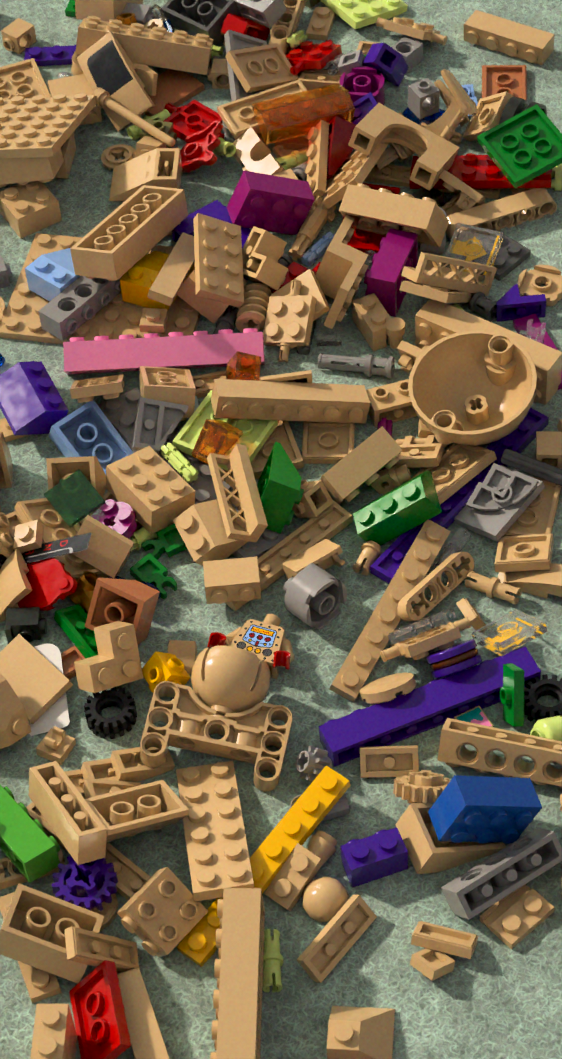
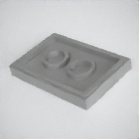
(495, 523)

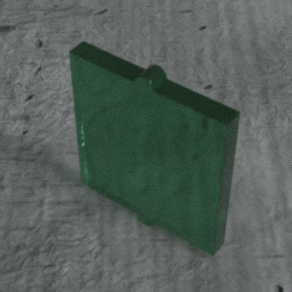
(74, 498)

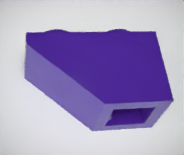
(386, 62)

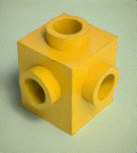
(164, 668)

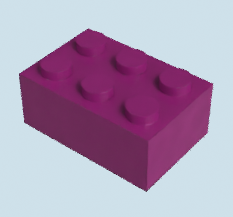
(270, 203)
(384, 277)

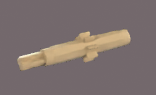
(316, 218)

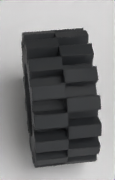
(541, 688)
(115, 724)

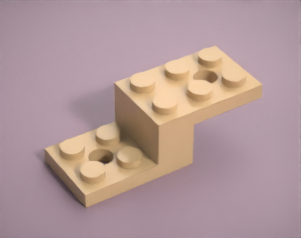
(341, 272)

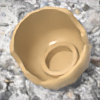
(324, 898)

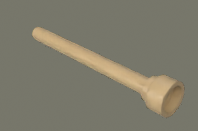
(104, 100)

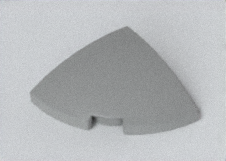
(501, 489)

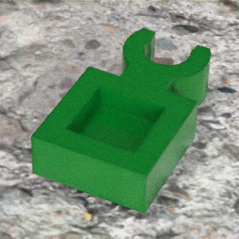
(169, 542)
(152, 571)

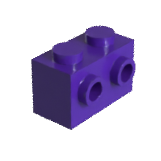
(374, 857)

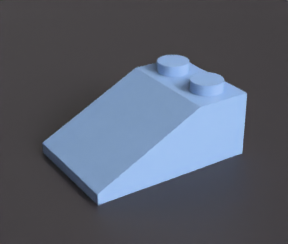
(51, 273)
(89, 434)

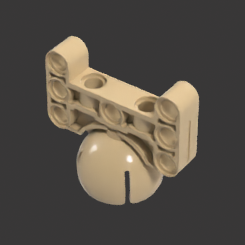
(222, 702)

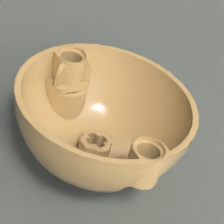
(463, 394)

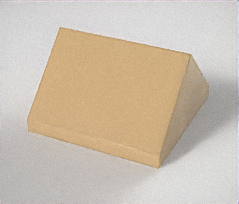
(63, 467)
(106, 548)

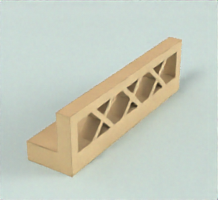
(453, 279)
(244, 494)

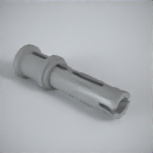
(327, 362)

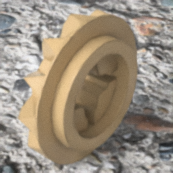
(117, 151)

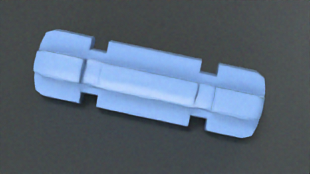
(317, 249)

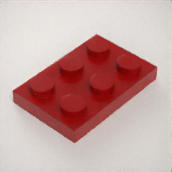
(100, 1014)

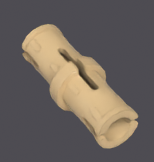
(493, 587)

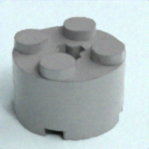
(315, 590)

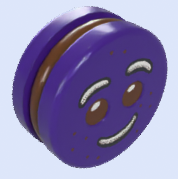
(454, 659)

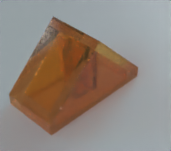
(215, 438)

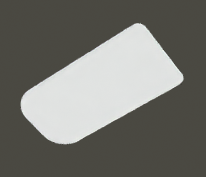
(58, 713)

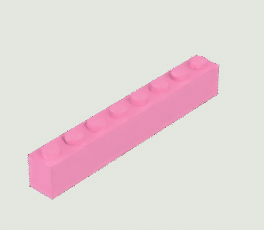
(175, 351)

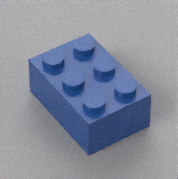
(484, 809)

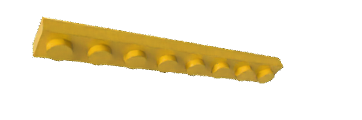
(272, 854)

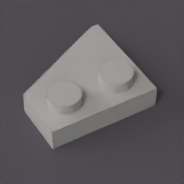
(155, 422)

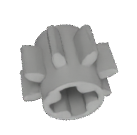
(312, 762)

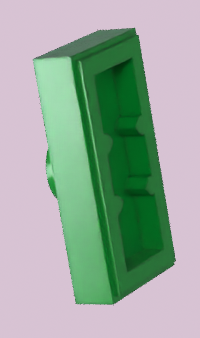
(513, 695)

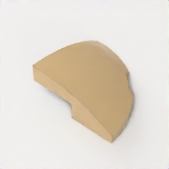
(13, 582)

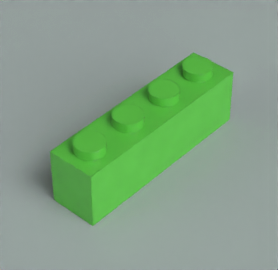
(25, 839)

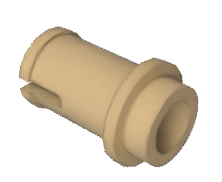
(369, 553)

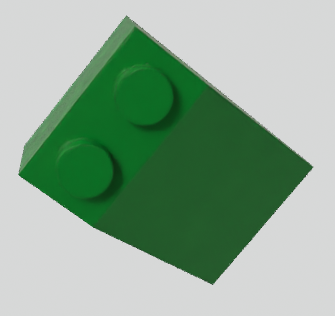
(279, 489)

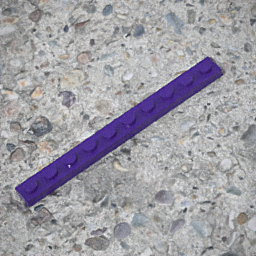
(517, 440)

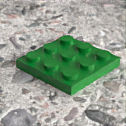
(524, 145)

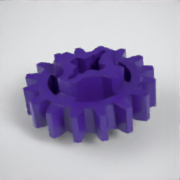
(82, 883)

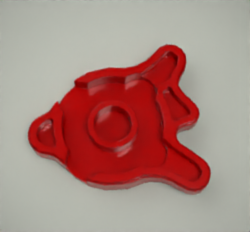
(200, 147)
(49, 583)

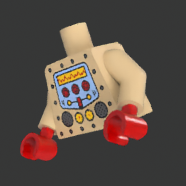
(261, 638)

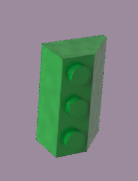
(398, 510)

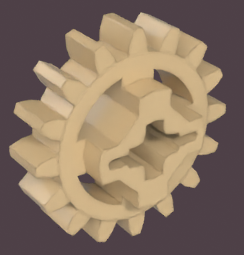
(420, 786)

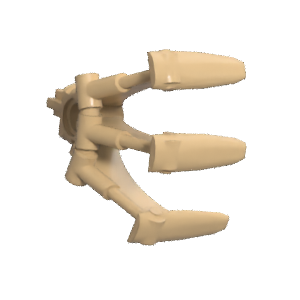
(456, 113)

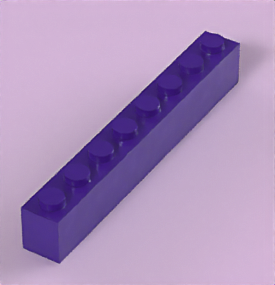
(421, 708)

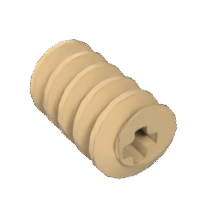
(254, 310)

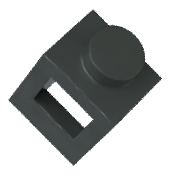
(25, 622)

